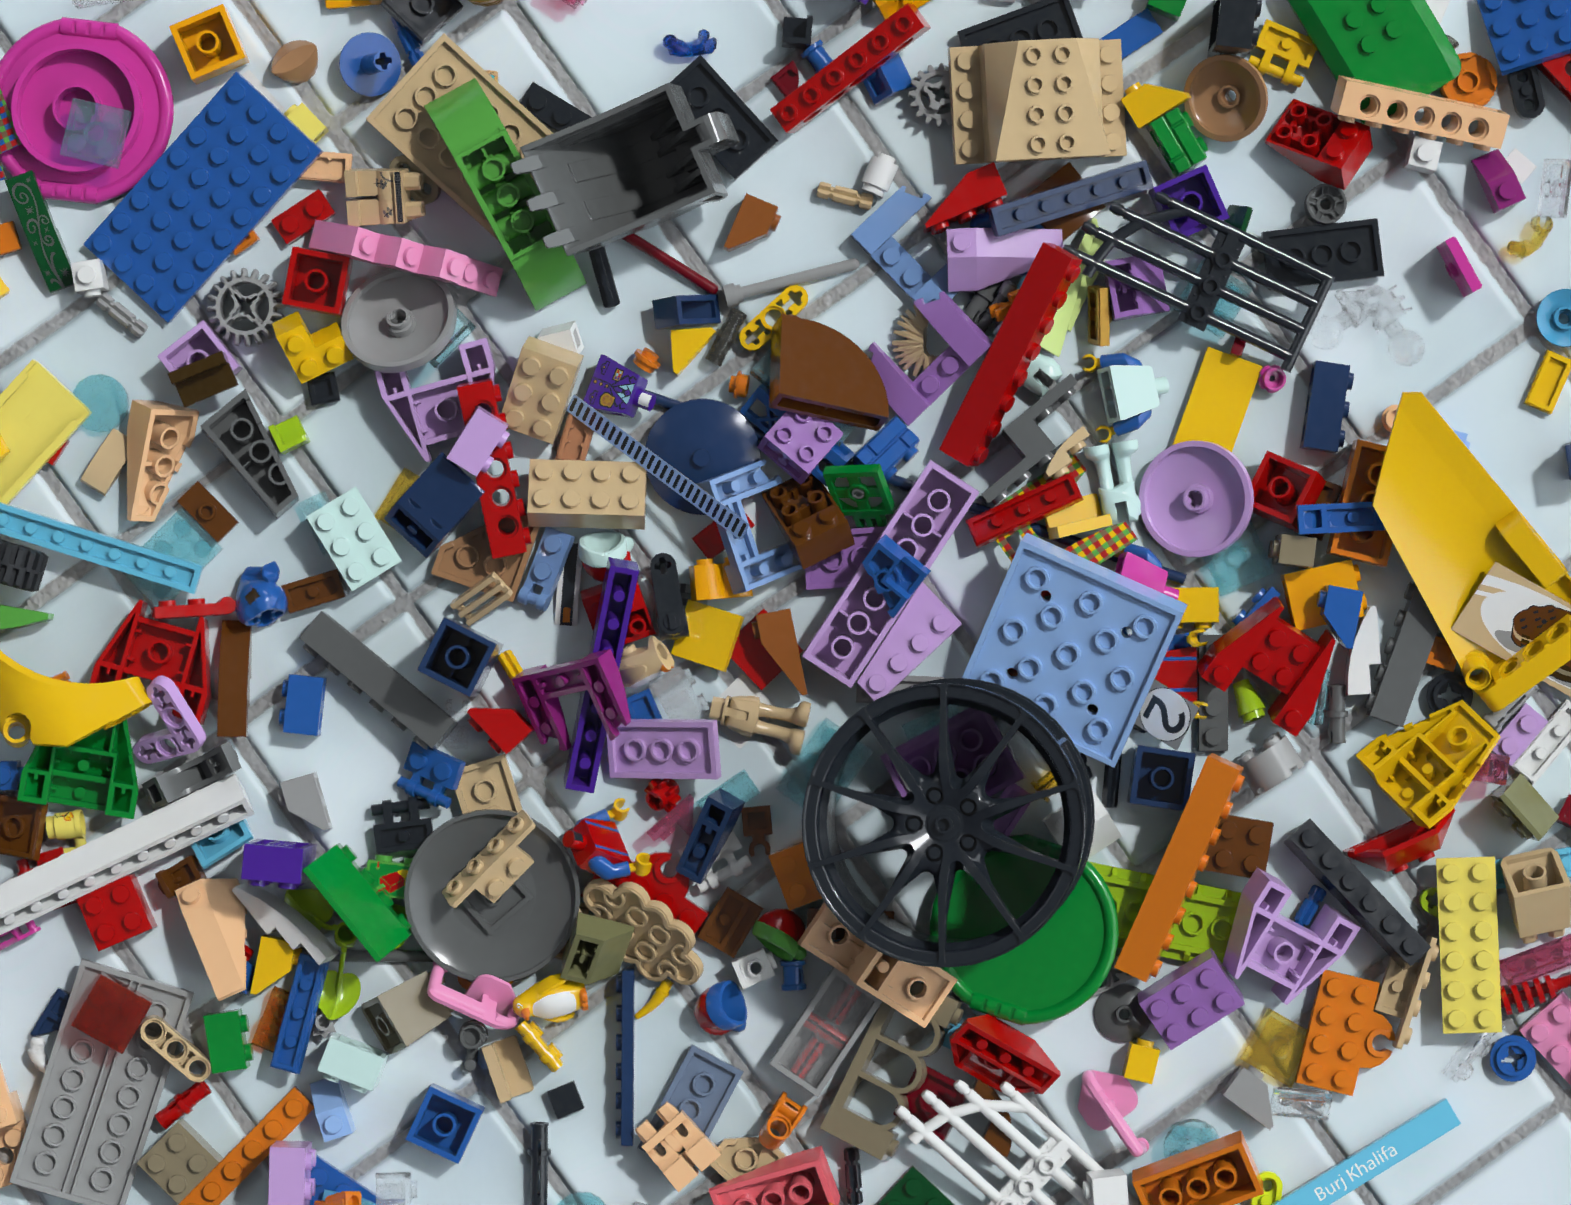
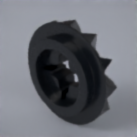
(1440, 684)

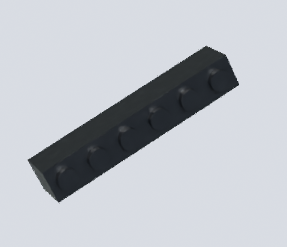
(1357, 894)

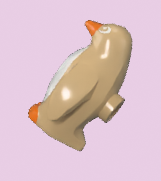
(644, 663)

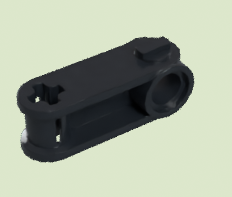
(668, 599)

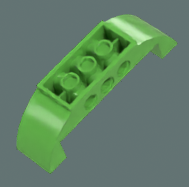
(484, 158)

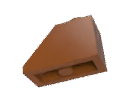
(752, 222)

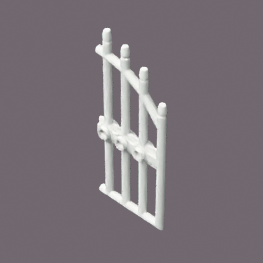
(1037, 1170)

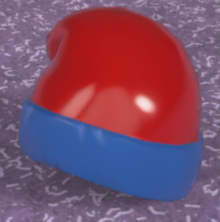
(721, 1009)

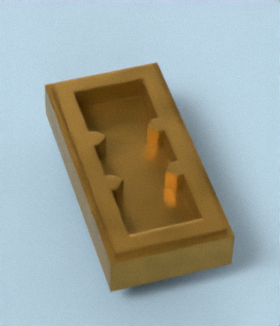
(1099, 315)

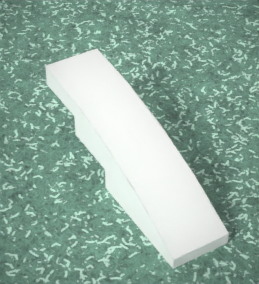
(278, 916)

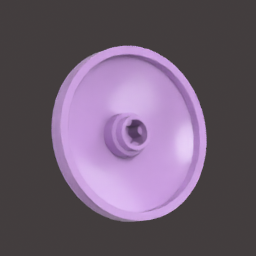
(1196, 498)

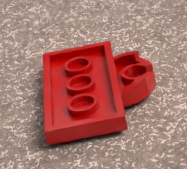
(667, 890)

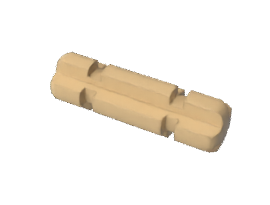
(845, 195)

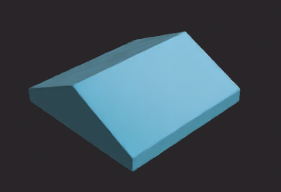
(222, 843)

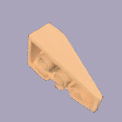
(218, 931)

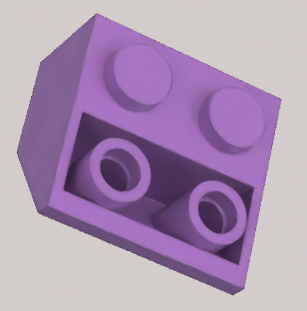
(1128, 302)

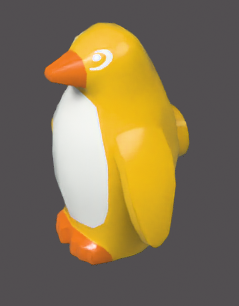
(552, 999)

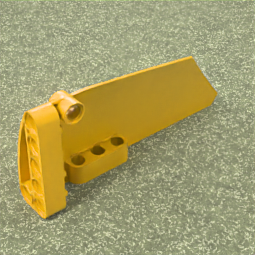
(1450, 531)

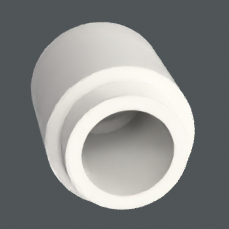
(879, 174)

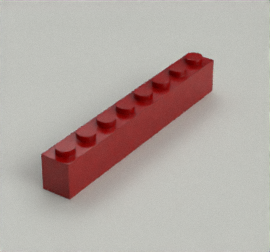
(1011, 354)

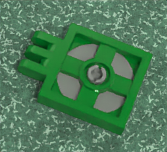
(860, 493)

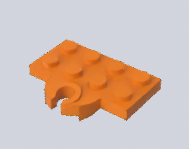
(1342, 1033)

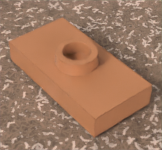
(574, 440)

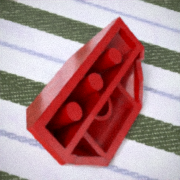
(1401, 845)
(1000, 1054)

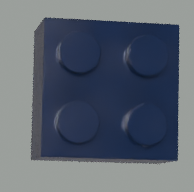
(1160, 777)

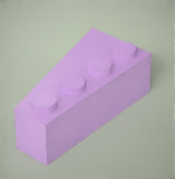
(911, 640)

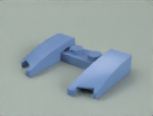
(877, 241)
(747, 566)

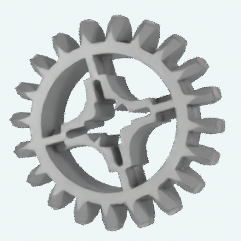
(235, 316)

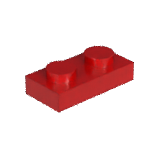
(301, 217)

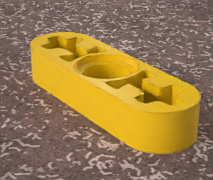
(752, 327)

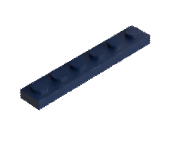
(1070, 198)
(625, 1070)

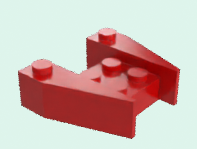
(160, 649)
(1278, 656)

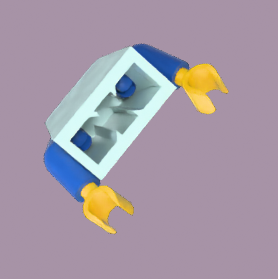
(1127, 391)

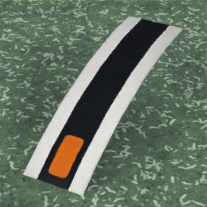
(569, 590)

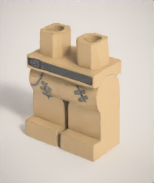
(393, 195)

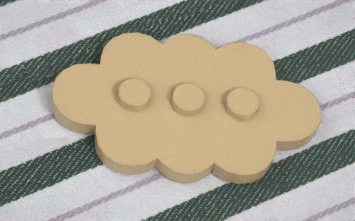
(659, 942)

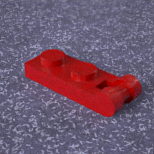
(195, 608)

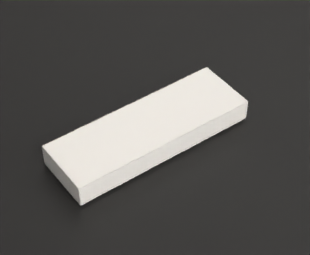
(1546, 745)

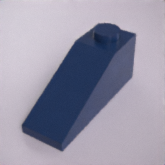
(709, 834)

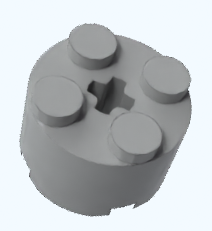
(1270, 763)

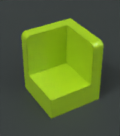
(289, 434)

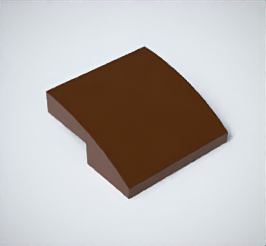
(1071, 222)

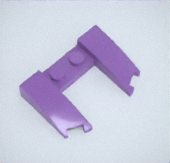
(966, 346)

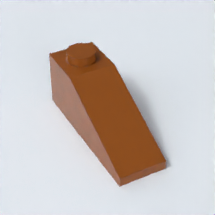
(780, 641)

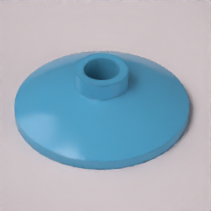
(1548, 314)

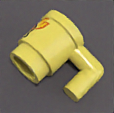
(67, 826)

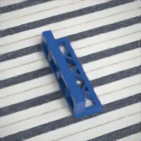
(837, 455)

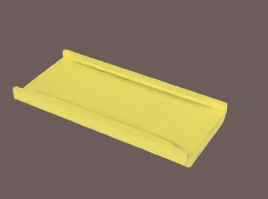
(35, 423)

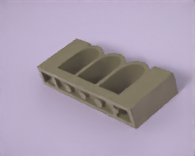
(858, 1129)

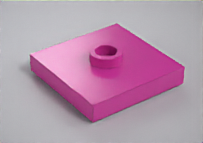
(1459, 266)

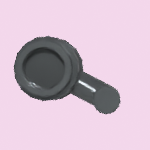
(472, 1036)

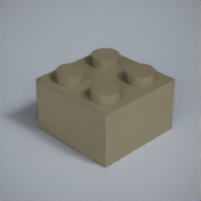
(180, 1160)

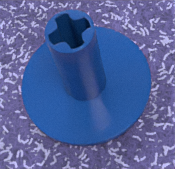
(370, 64)

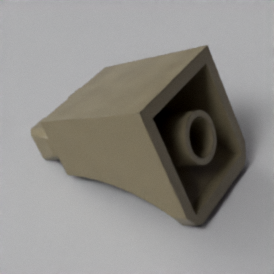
(404, 1013)

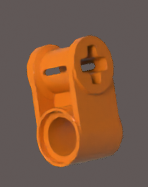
(783, 1118)

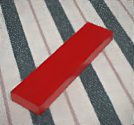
(1024, 510)

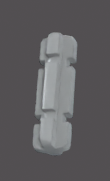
(121, 315)

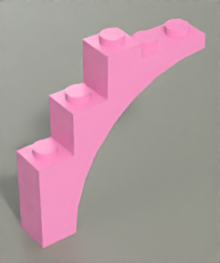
(406, 256)

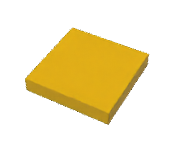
(710, 636)

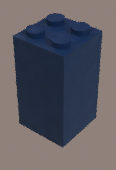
(460, 657)

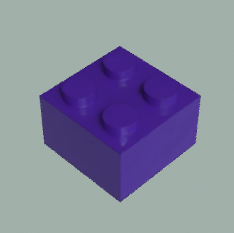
(1196, 190)

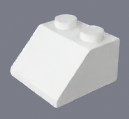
(1104, 830)

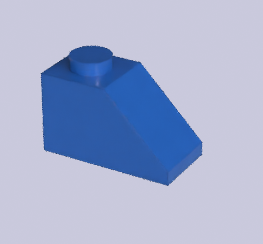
(1341, 612)

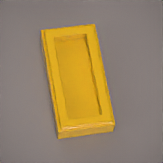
(1548, 382)

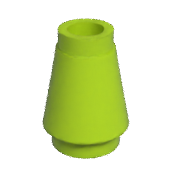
(1248, 702)

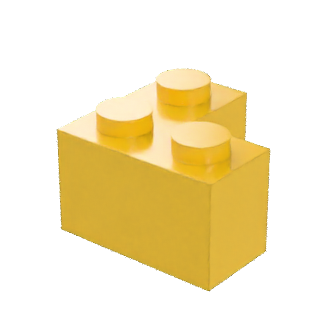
(311, 353)

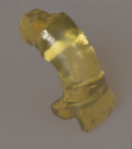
(1527, 247)

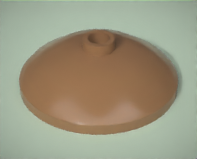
(1212, 108)

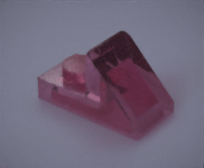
(681, 814)

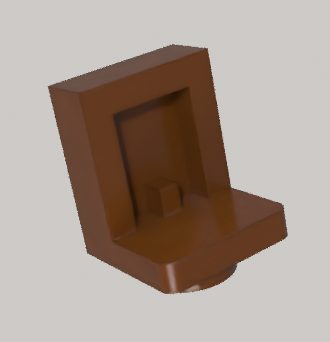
(179, 875)

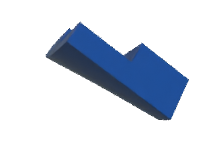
(894, 573)

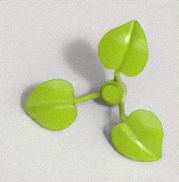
(339, 990)

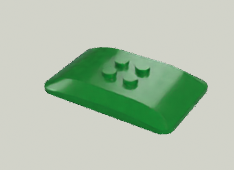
(1380, 43)

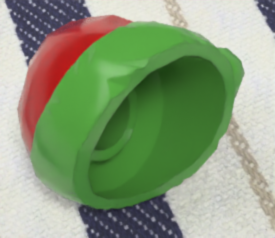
(780, 932)

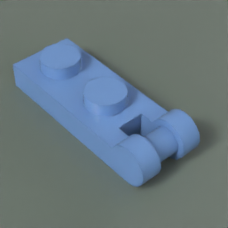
(546, 568)

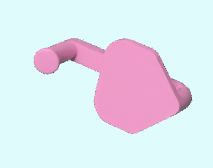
(485, 1000)
(1104, 1103)

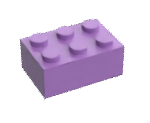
(1190, 999)

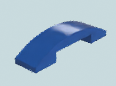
(1337, 518)

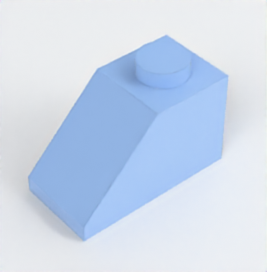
(331, 1109)

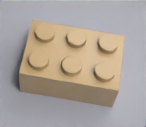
(541, 389)

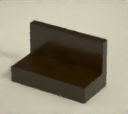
(203, 378)

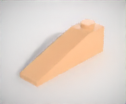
(155, 445)

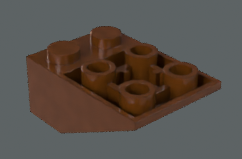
(809, 520)

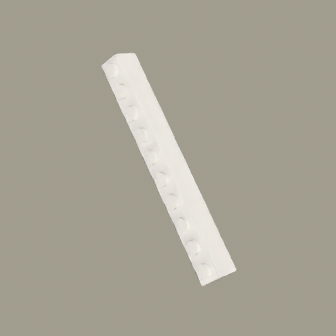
(122, 851)

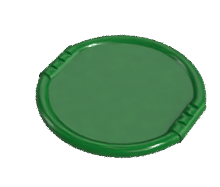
(1054, 967)

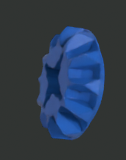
(1524, 1064)

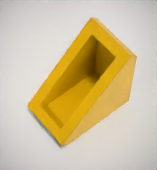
(687, 345)

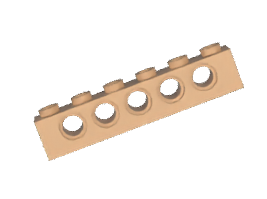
(1351, 91)

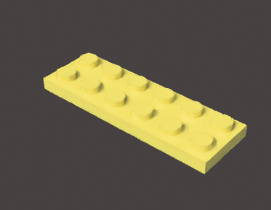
(1469, 945)

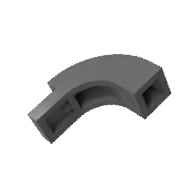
(192, 776)

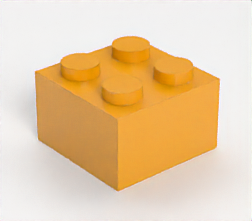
(209, 44)

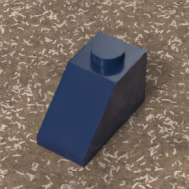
(686, 311)

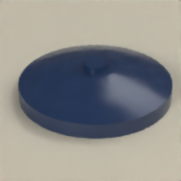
(701, 442)

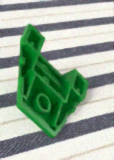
(88, 774)

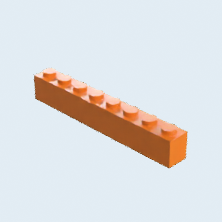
(1179, 868)

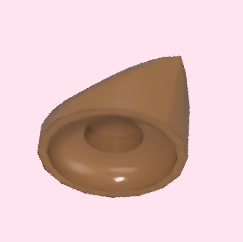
(295, 61)

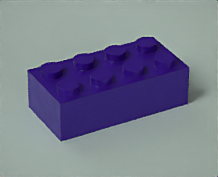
(277, 861)

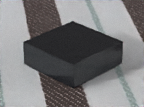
(323, 389)
(565, 1099)

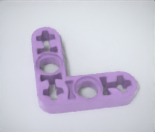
(184, 733)

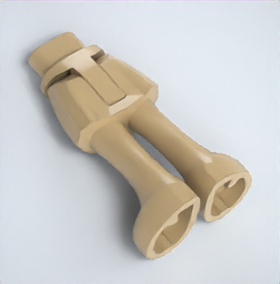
(743, 713)

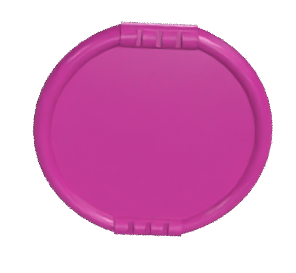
(95, 65)

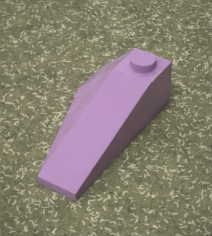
(981, 260)

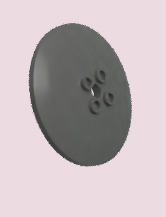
(486, 937)

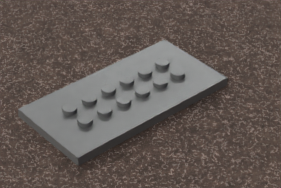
(96, 1101)

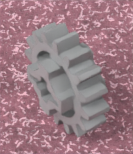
(926, 89)

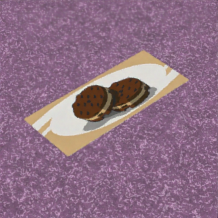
(1509, 615)

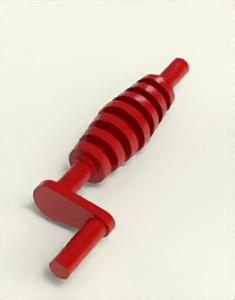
(1527, 993)

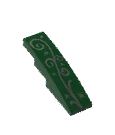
(41, 231)

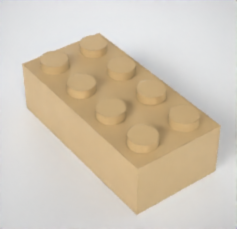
(586, 494)

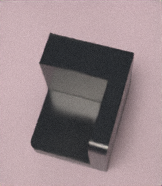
(797, 32)

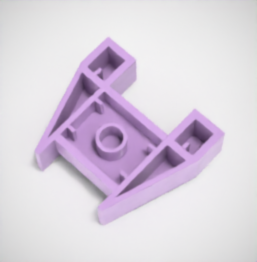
(434, 410)
(1279, 945)

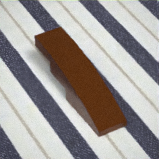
(234, 679)

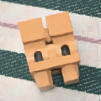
(675, 1134)

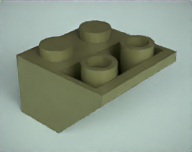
(1524, 807)
(594, 949)

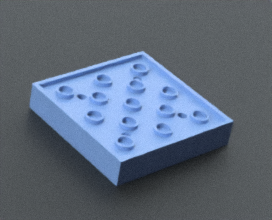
(1074, 645)

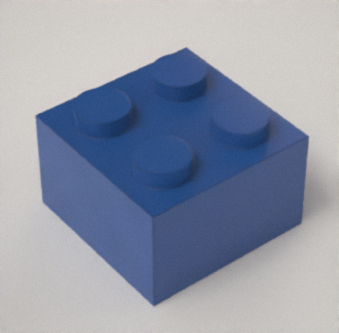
(445, 1123)

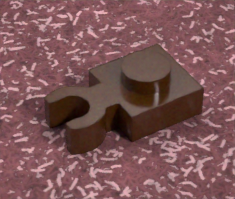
(757, 824)

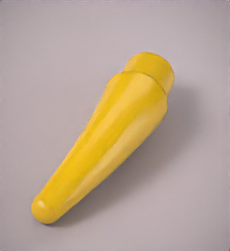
(657, 998)

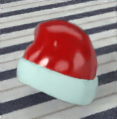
(598, 546)

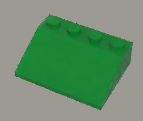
(358, 901)

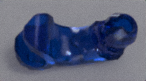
(700, 46)

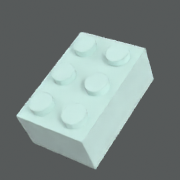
(353, 538)

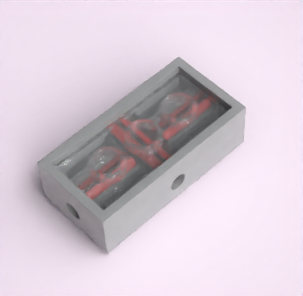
(825, 1032)

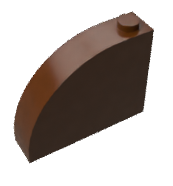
(824, 375)

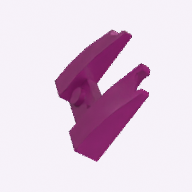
(543, 685)

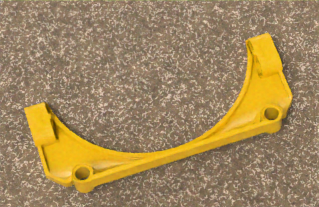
(59, 710)

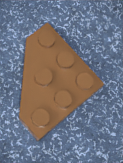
(471, 560)

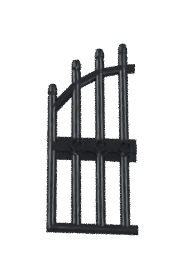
(1213, 276)

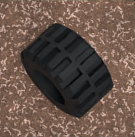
(21, 566)

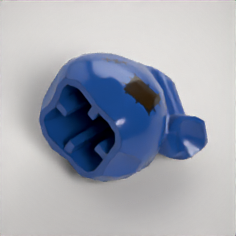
(259, 597)

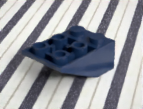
(434, 505)

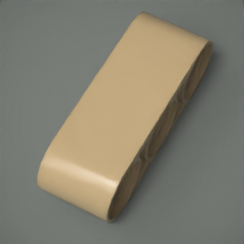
(183, 1060)

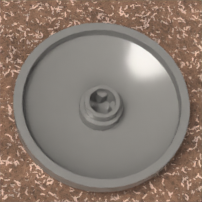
(398, 321)

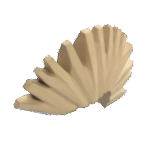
(915, 345)

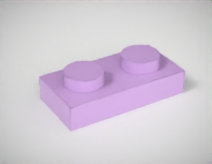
(1519, 733)

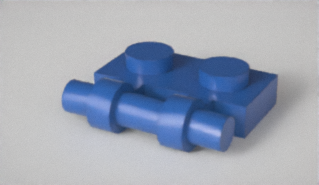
(434, 766)

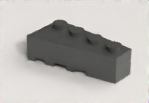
(248, 448)

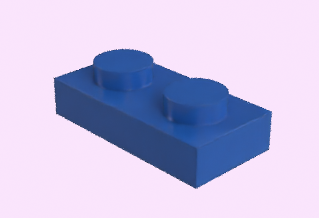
(1259, 600)

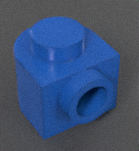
(10, 774)

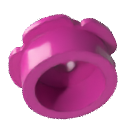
(1279, 378)

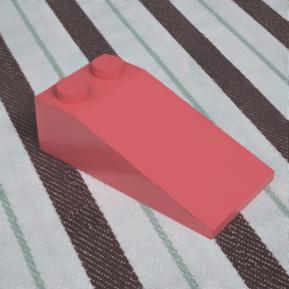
(792, 1180)

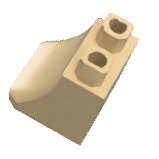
(1538, 893)

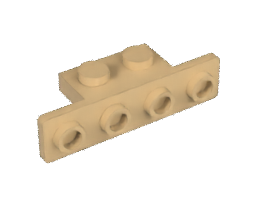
(495, 865)
(1401, 991)

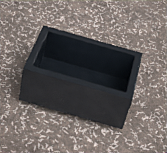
(1233, 27)

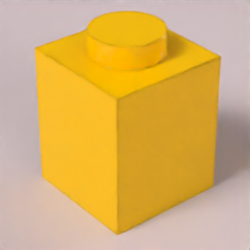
(1141, 1061)

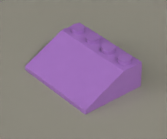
(972, 739)

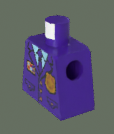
(618, 390)

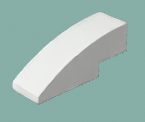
(1364, 653)

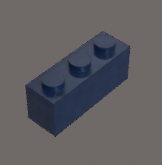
(1326, 406)

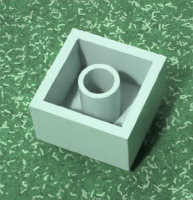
(353, 1063)

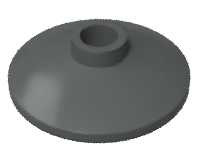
(1108, 1009)

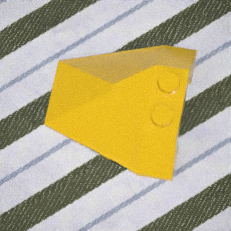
(1430, 762)

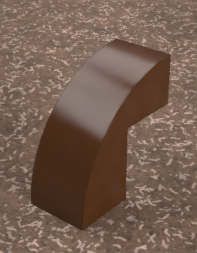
(992, 1134)

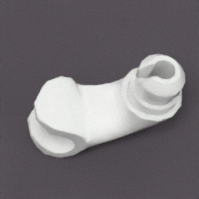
(37, 1053)

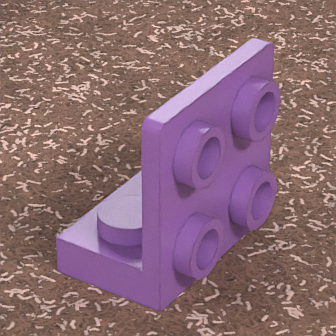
(799, 443)

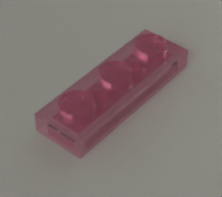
(1536, 961)

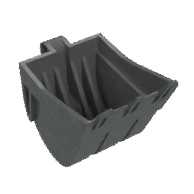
(626, 169)

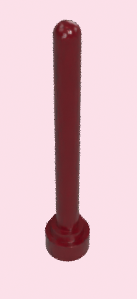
(671, 263)

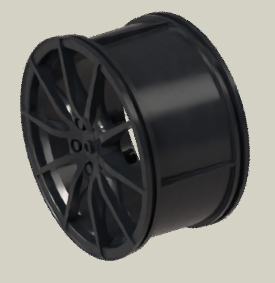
(945, 823)

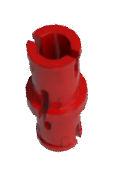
(182, 1104)

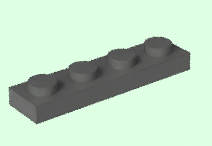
(1213, 729)

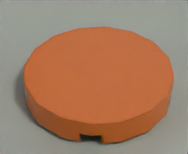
(1475, 81)

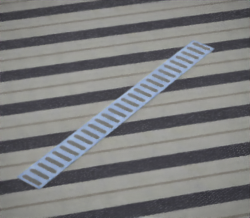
(657, 467)

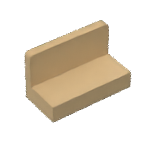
(507, 1068)

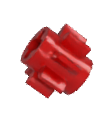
(662, 794)

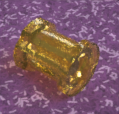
(1043, 783)

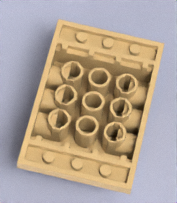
(1037, 100)

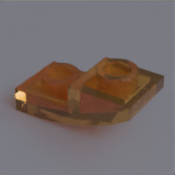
(270, 1022)

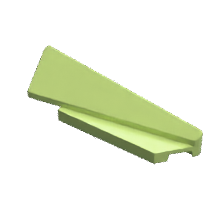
(1076, 296)

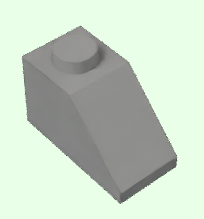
(305, 799)
(1250, 1094)

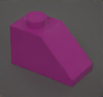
(1498, 180)

